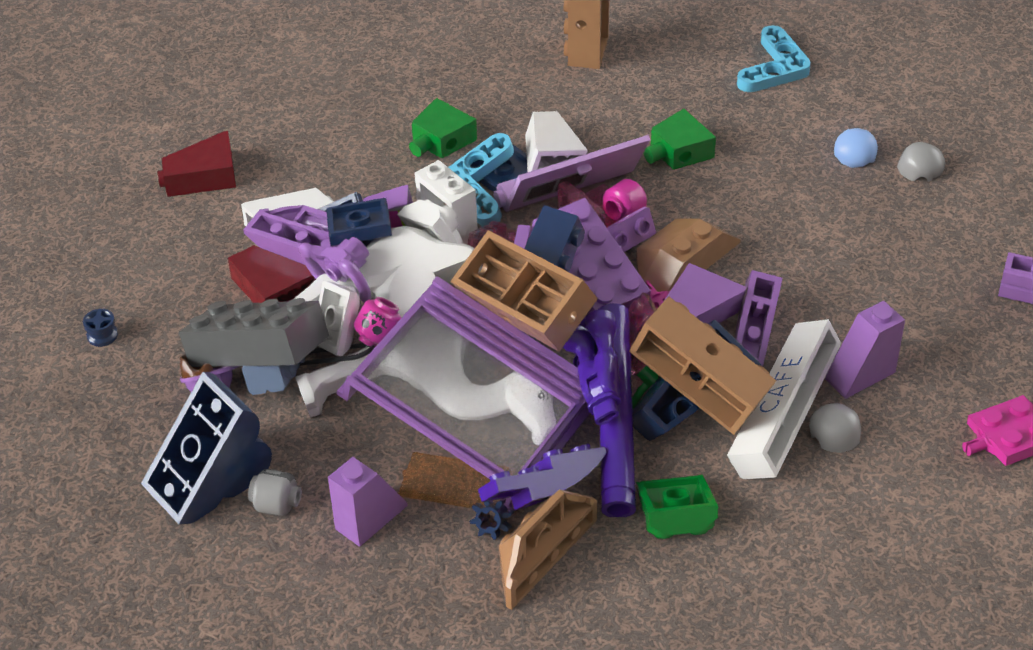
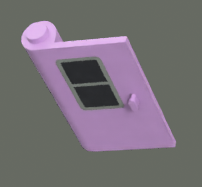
(579, 171)

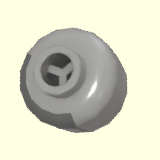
(274, 492)

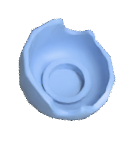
(856, 148)

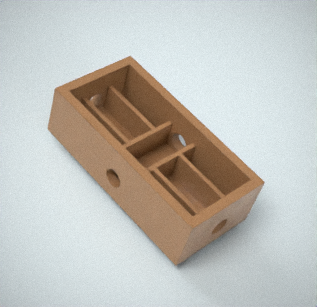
(586, 31)
(525, 290)
(679, 343)

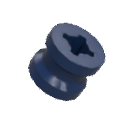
(100, 327)

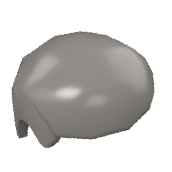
(921, 160)
(836, 427)

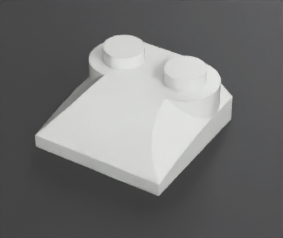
(432, 219)
(340, 310)

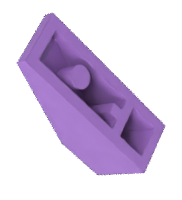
(757, 313)

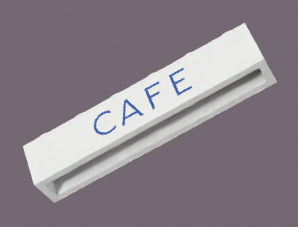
(777, 419)

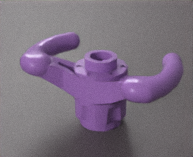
(340, 263)

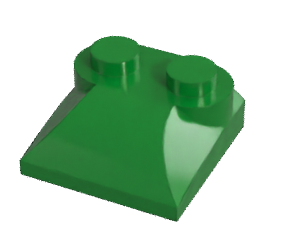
(677, 506)

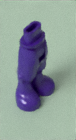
(598, 372)

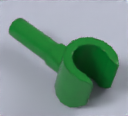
(648, 378)

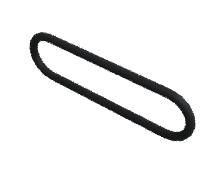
(339, 359)

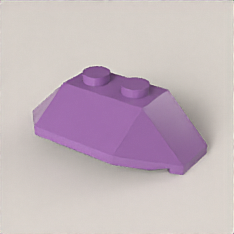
(288, 227)

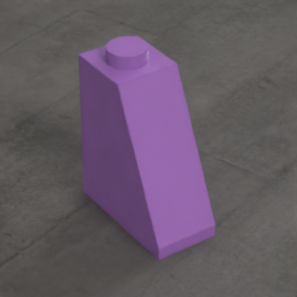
(707, 294)
(868, 350)
(362, 501)

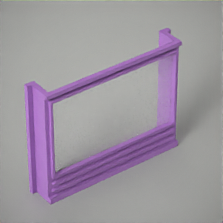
(472, 383)

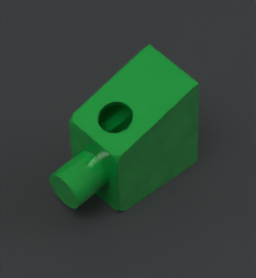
(442, 130)
(680, 141)

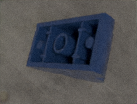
(207, 453)

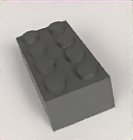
(254, 333)

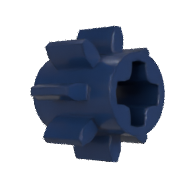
(501, 517)

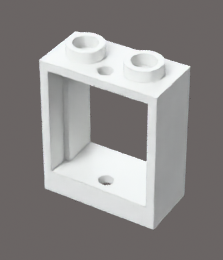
(442, 185)

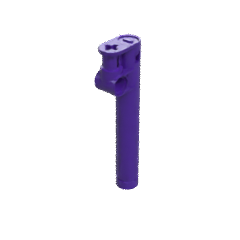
(617, 435)

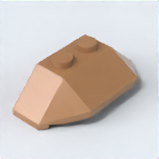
(677, 245)
(543, 541)

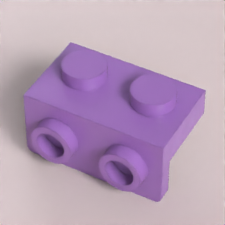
(633, 228)

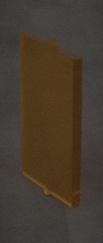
(442, 481)

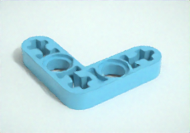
(757, 76)
(473, 175)

